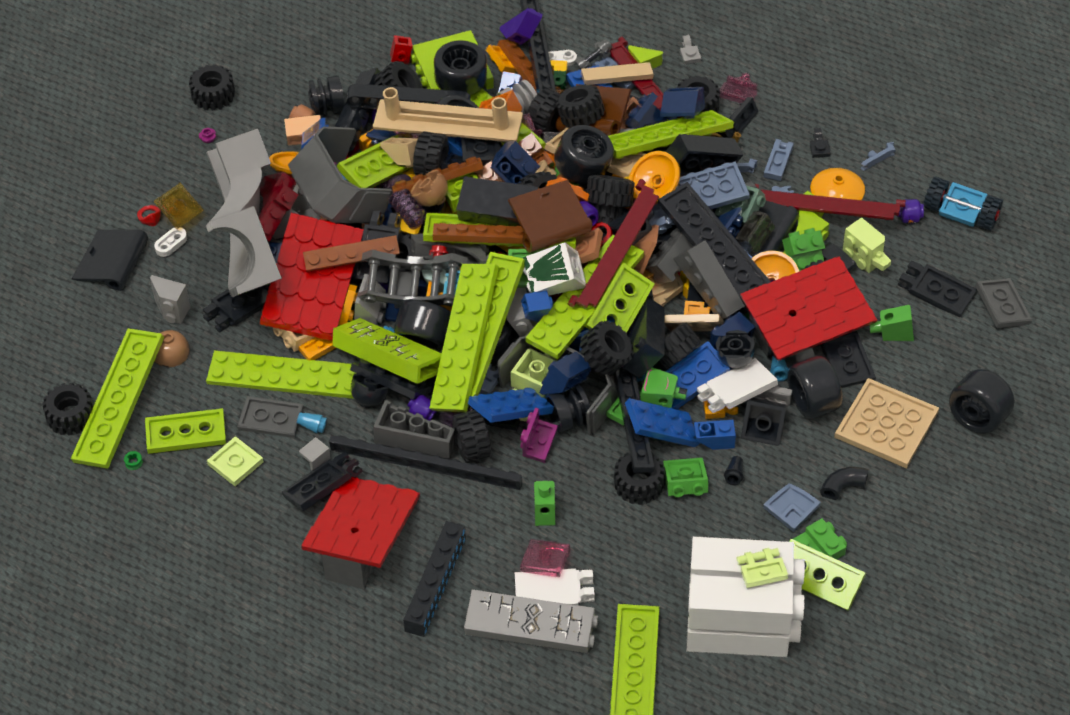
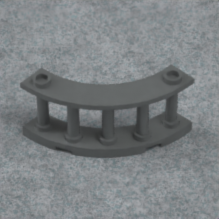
(416, 264)

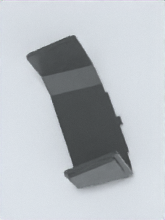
(324, 185)
(595, 414)

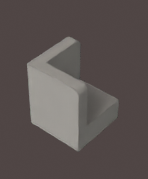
(315, 453)

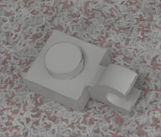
(689, 53)

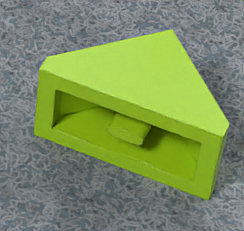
(645, 55)

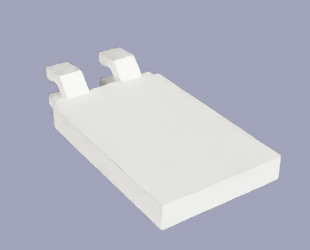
(736, 386)
(556, 589)

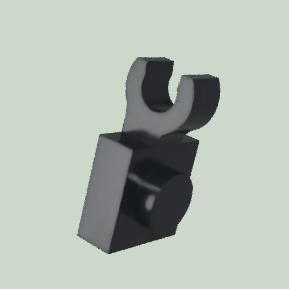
(819, 147)

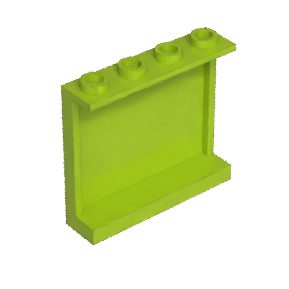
(424, 54)

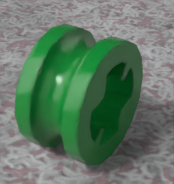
(131, 455)

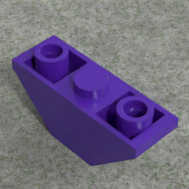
(521, 26)

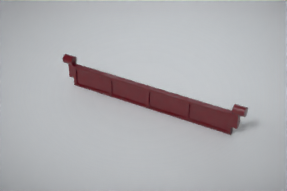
(623, 57)
(835, 205)
(618, 248)

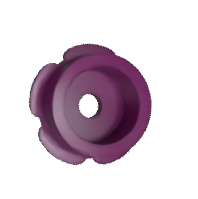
(207, 135)

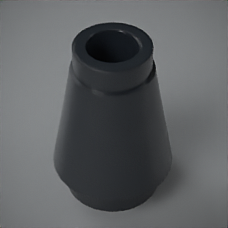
(734, 471)

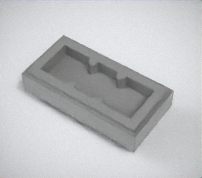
(776, 394)

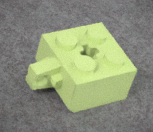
(865, 246)
(531, 370)

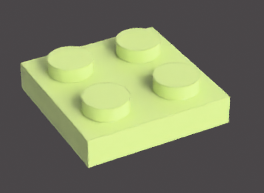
(235, 461)

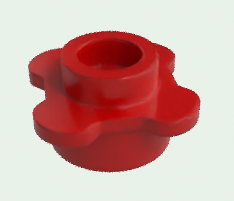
(438, 250)

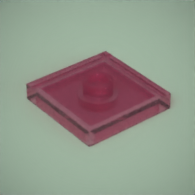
(545, 558)

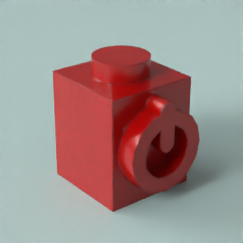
(401, 49)

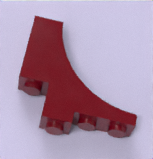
(277, 199)

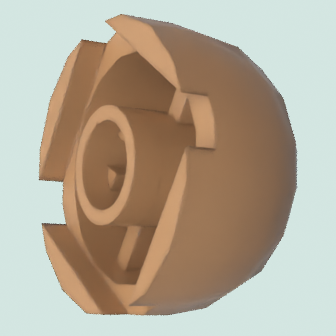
(430, 190)
(173, 349)

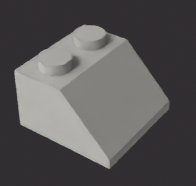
(170, 298)
(369, 311)

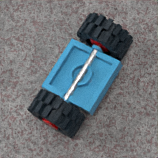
(962, 203)

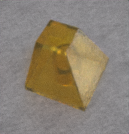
(178, 206)

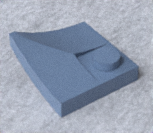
(792, 506)

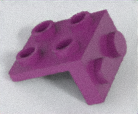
(537, 438)

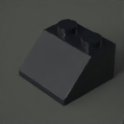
(764, 421)

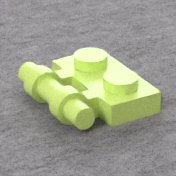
(762, 572)

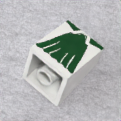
(554, 270)

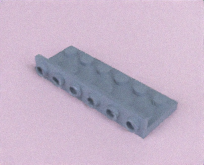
(714, 185)

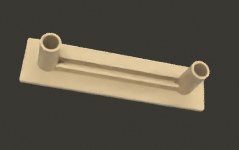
(452, 121)

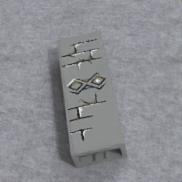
(530, 621)

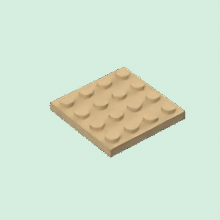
(887, 423)

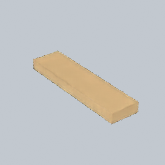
(617, 73)

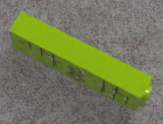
(387, 350)

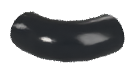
(843, 478)

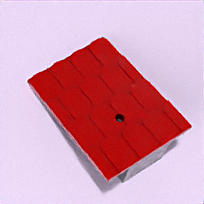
(314, 299)
(806, 309)
(359, 528)

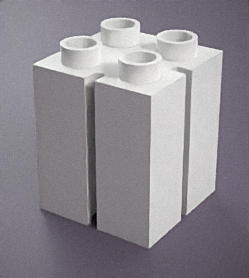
(738, 618)

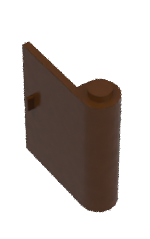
(615, 104)
(550, 216)

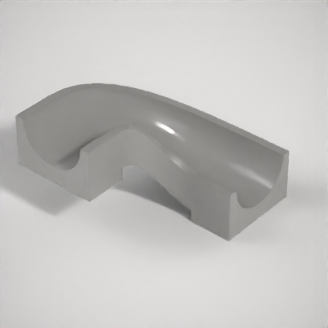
(238, 171)

